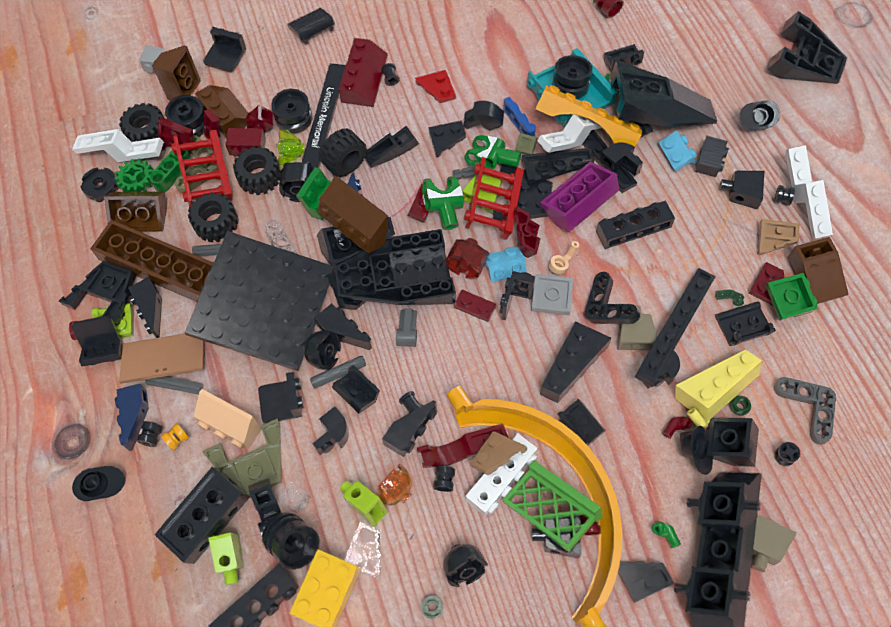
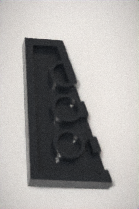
(552, 164)

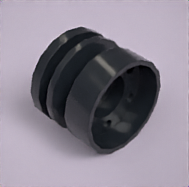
(290, 540)

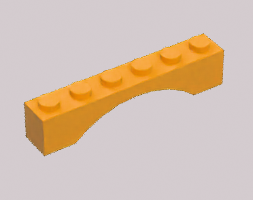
(556, 103)

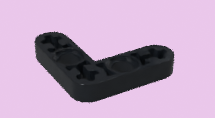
(604, 308)

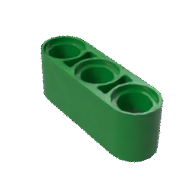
(167, 171)

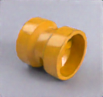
(171, 440)

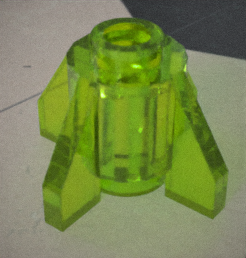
(289, 147)

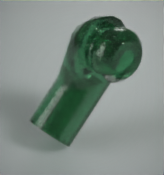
(730, 294)

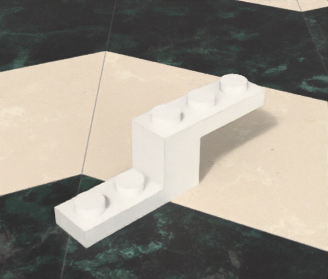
(572, 135)
(118, 145)
(809, 192)

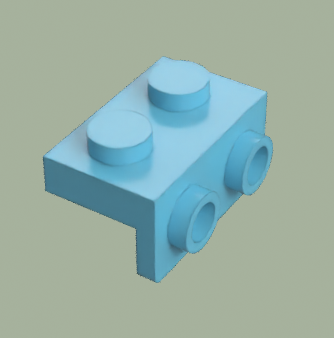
(677, 150)
(504, 263)

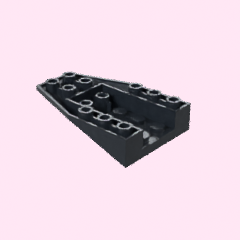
(657, 99)
(401, 272)

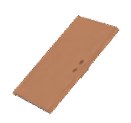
(161, 357)

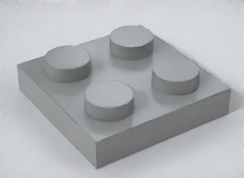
(552, 294)

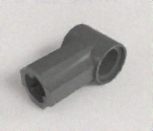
(407, 332)

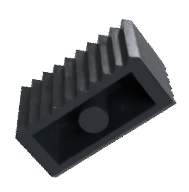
(711, 156)

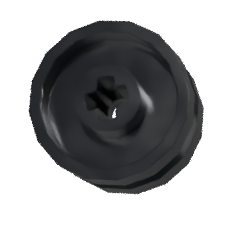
(572, 75)
(291, 110)
(188, 112)

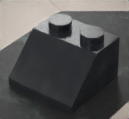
(733, 441)

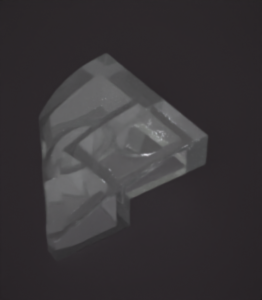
(365, 550)

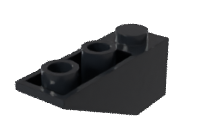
(149, 303)
(334, 320)
(404, 431)

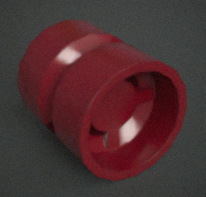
(610, 7)

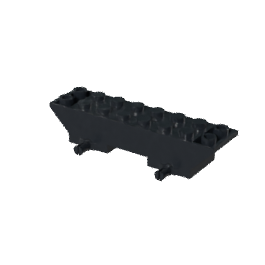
(721, 579)

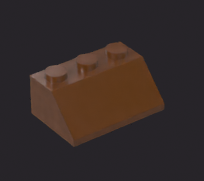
(176, 72)
(225, 106)
(137, 209)

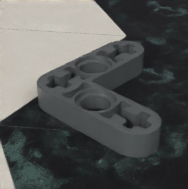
(816, 399)

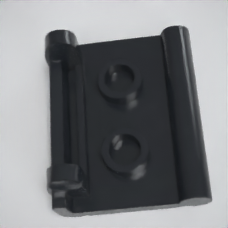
(312, 24)
(744, 323)

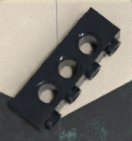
(659, 211)
(259, 592)

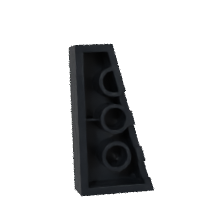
(575, 357)

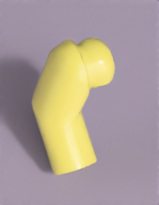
(697, 419)

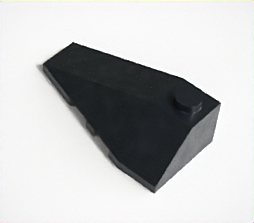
(336, 245)

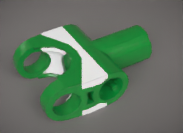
(493, 151)
(444, 201)

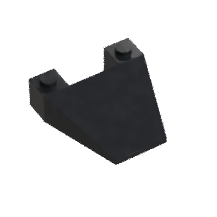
(812, 54)

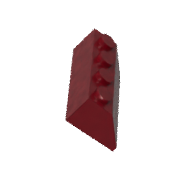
(362, 73)

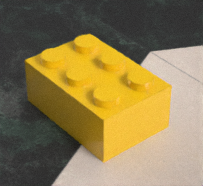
(325, 590)

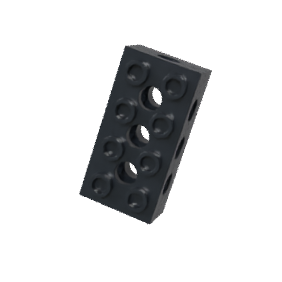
(189, 515)

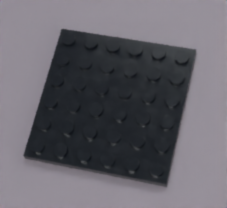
(260, 301)

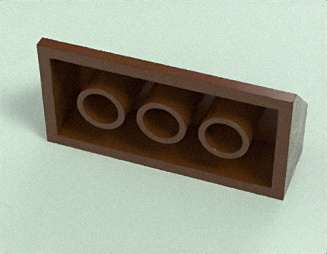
(353, 215)

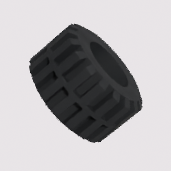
(140, 116)
(342, 152)
(255, 159)
(208, 206)

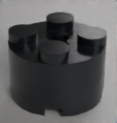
(293, 178)

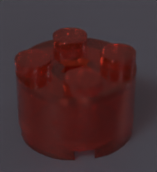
(467, 258)

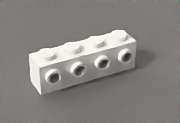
(496, 485)

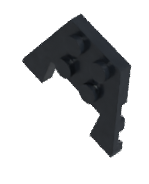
(529, 196)
(107, 283)

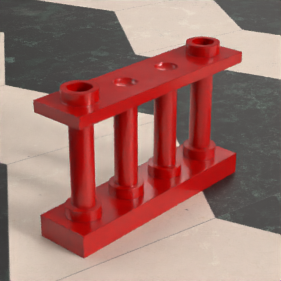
(215, 158)
(510, 194)

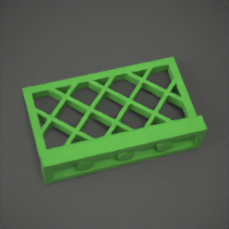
(566, 494)

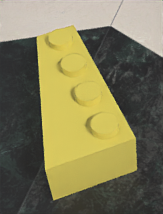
(719, 384)

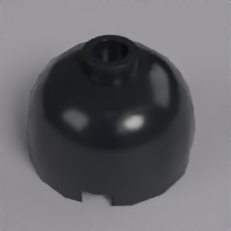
(321, 349)
(463, 564)

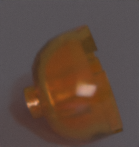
(395, 487)

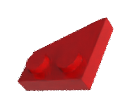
(438, 86)

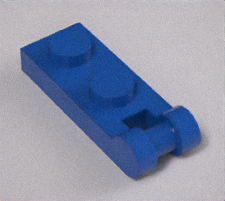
(518, 118)

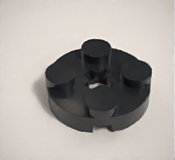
(96, 175)

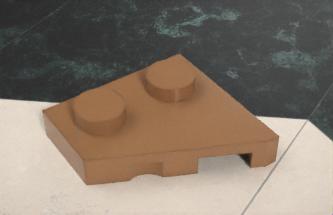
(776, 235)
(496, 453)

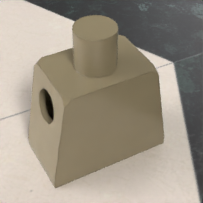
(638, 335)
(770, 543)

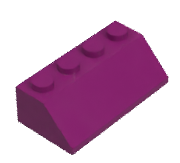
(580, 196)

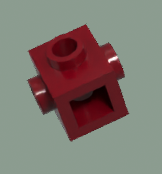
(260, 118)

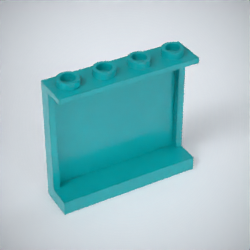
(599, 94)

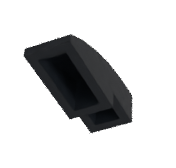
(391, 147)

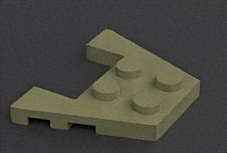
(255, 465)

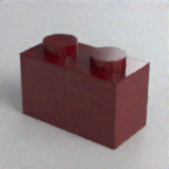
(244, 138)

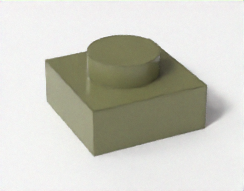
(526, 143)

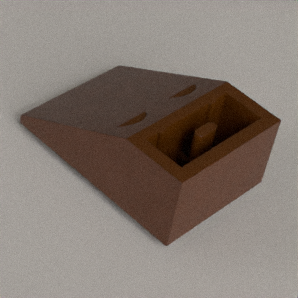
(822, 268)

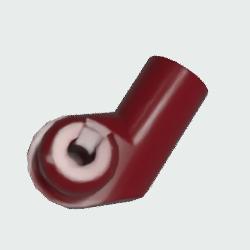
(675, 424)

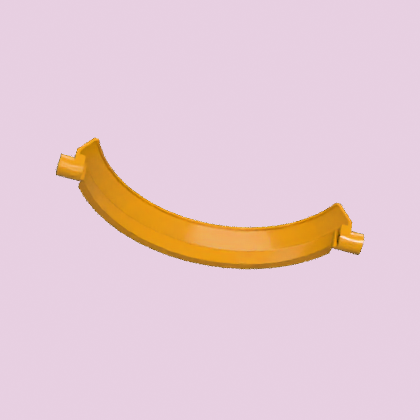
(586, 466)

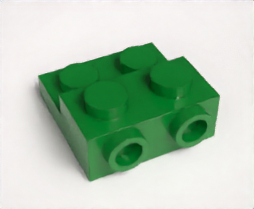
(312, 191)
(792, 296)

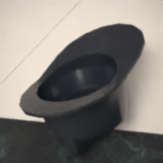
(759, 115)
(694, 447)
(98, 483)

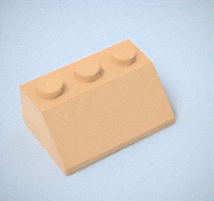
(225, 420)

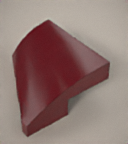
(527, 233)

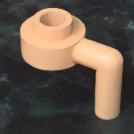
(559, 264)

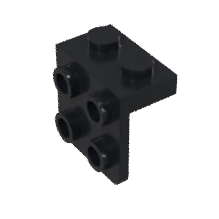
(226, 49)
(518, 285)
(98, 340)
(281, 399)

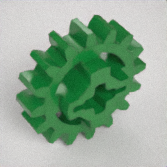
(134, 176)

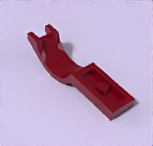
(458, 450)

